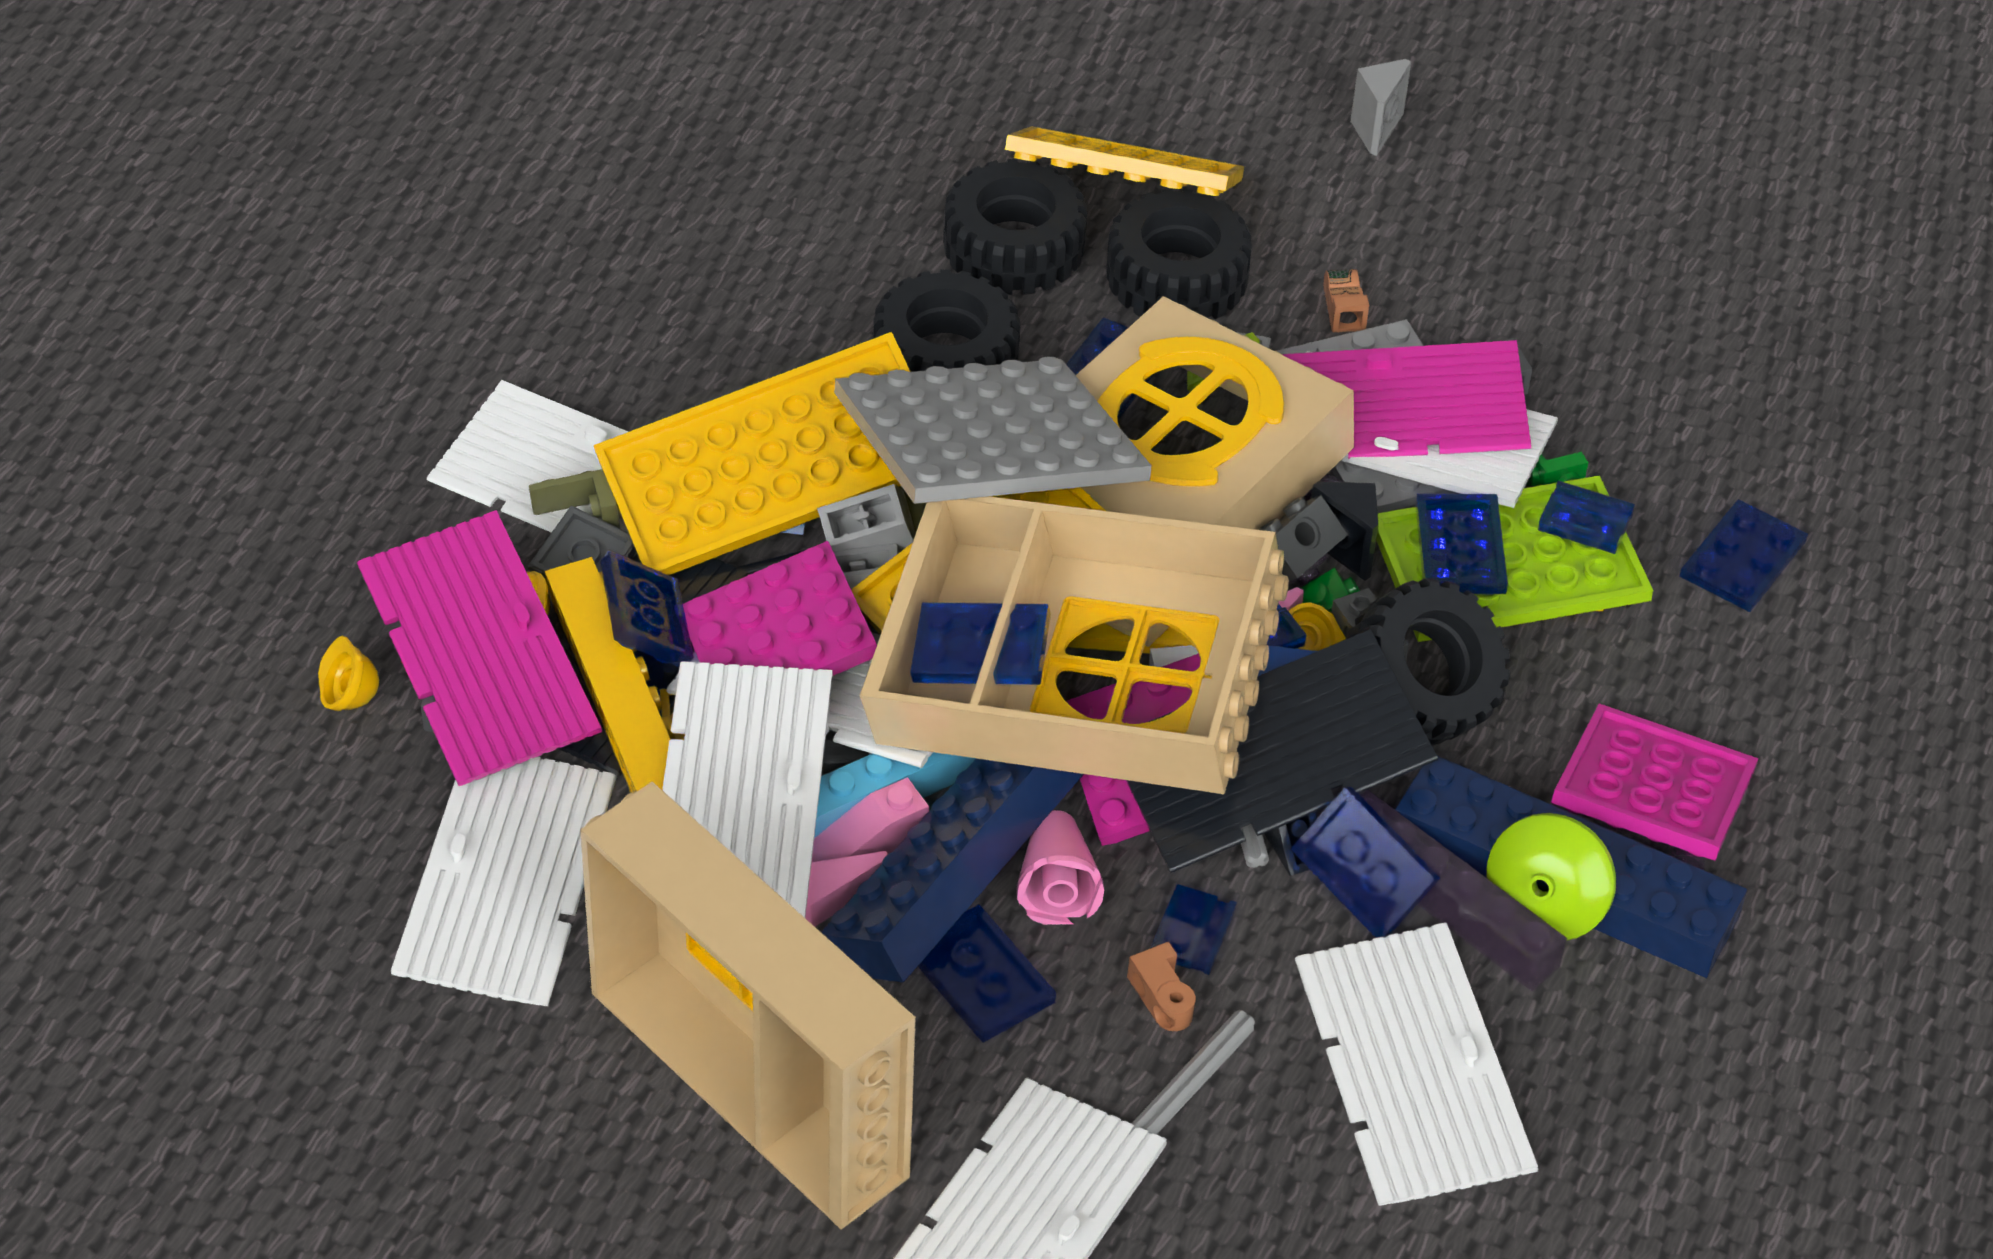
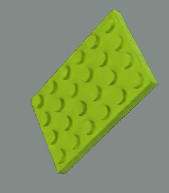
(1544, 571)

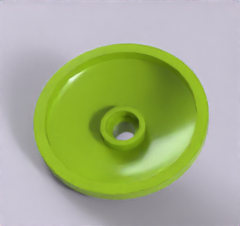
(1567, 859)

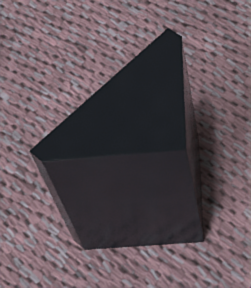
(1357, 512)

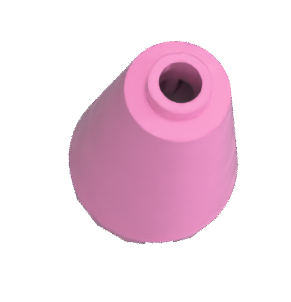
(1059, 873)

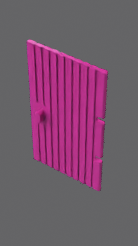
(1431, 395)
(479, 647)

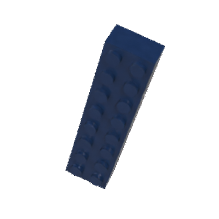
(944, 865)
(1657, 898)

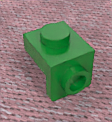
(1558, 469)
(1328, 588)

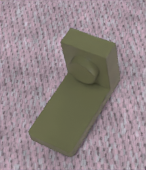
(576, 490)

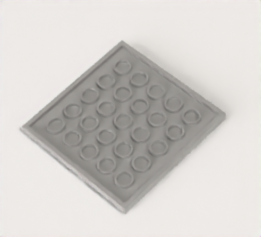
(990, 430)

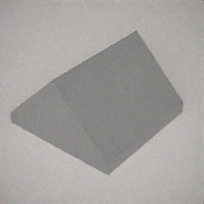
(1379, 101)

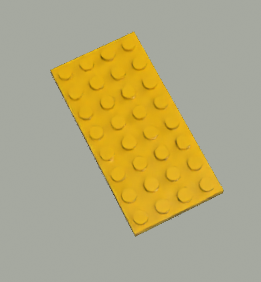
(746, 462)

